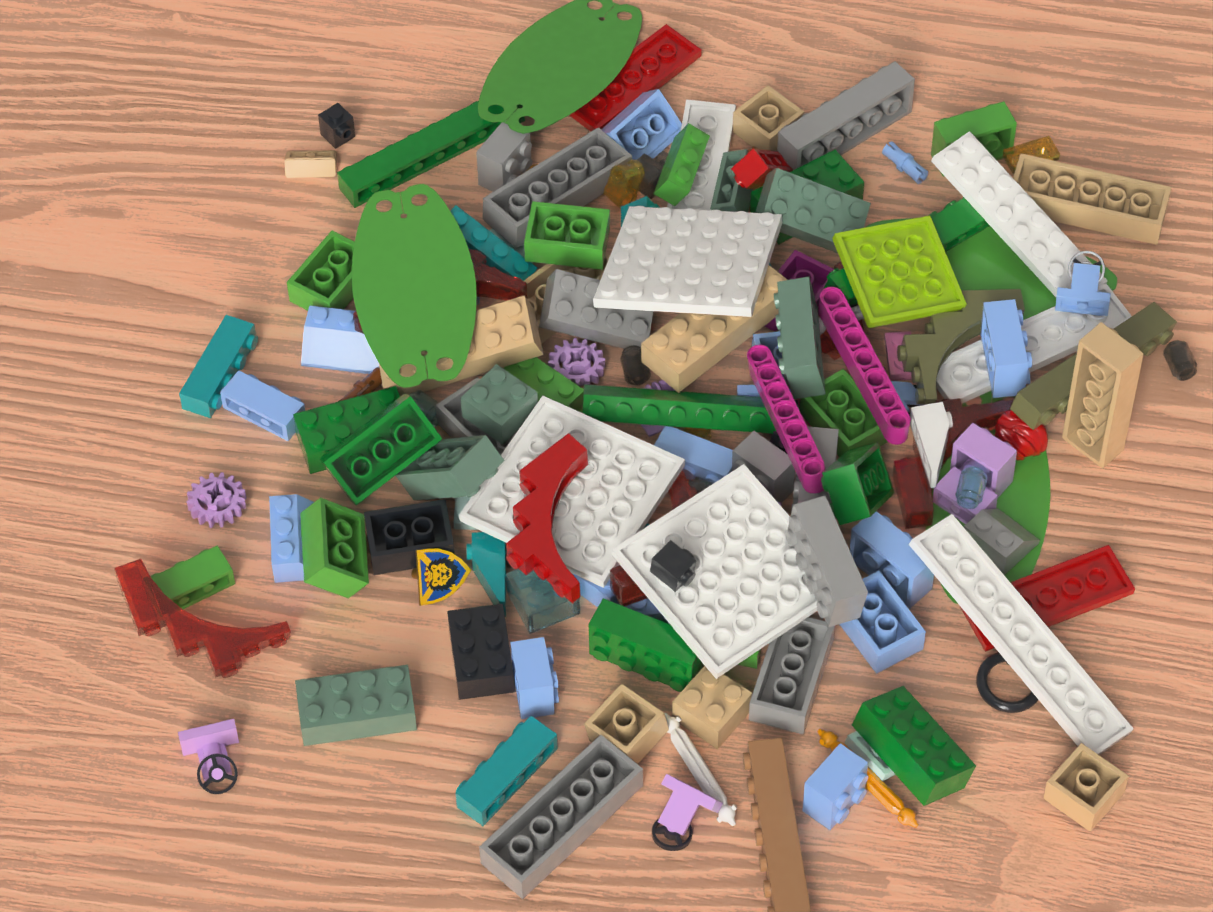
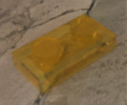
(1039, 148)

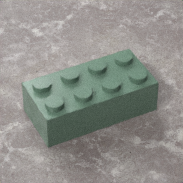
(811, 209)
(799, 338)
(451, 469)
(355, 705)

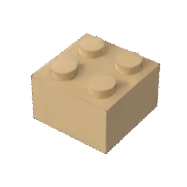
(763, 118)
(712, 706)
(628, 723)
(1085, 787)

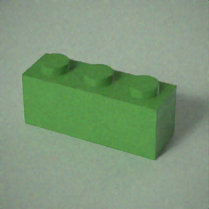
(681, 164)
(196, 578)

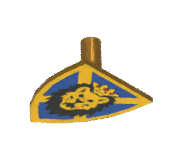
(438, 574)

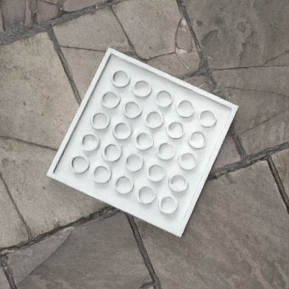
(689, 261)
(599, 506)
(744, 569)

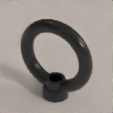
(990, 698)

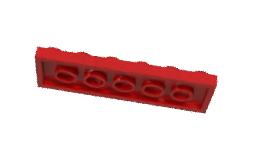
(647, 69)
(1070, 588)

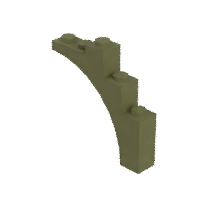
(944, 334)

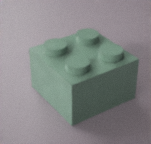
(498, 404)

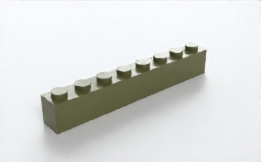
(1050, 393)

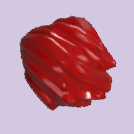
(1018, 434)

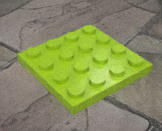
(899, 271)

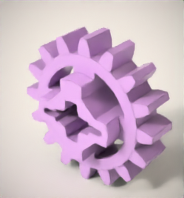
(577, 363)
(216, 500)

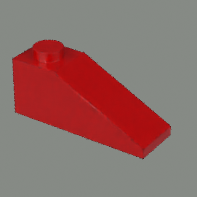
(753, 168)

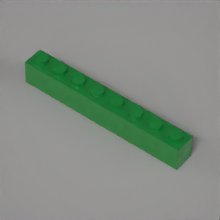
(417, 153)
(953, 224)
(677, 409)

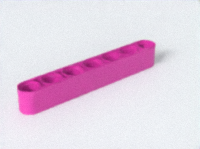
(844, 332)
(786, 418)

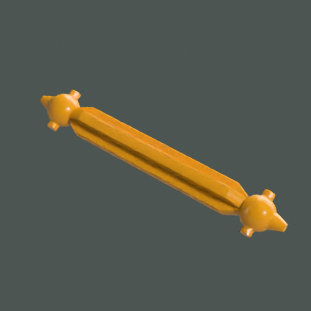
(875, 785)

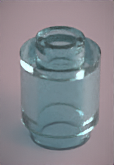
(427, 405)
(971, 487)

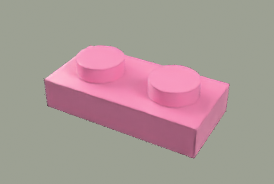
(895, 367)

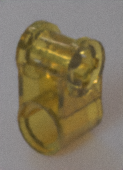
(624, 183)

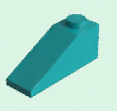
(489, 565)

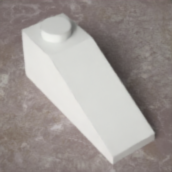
(931, 430)

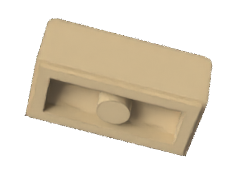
(310, 163)

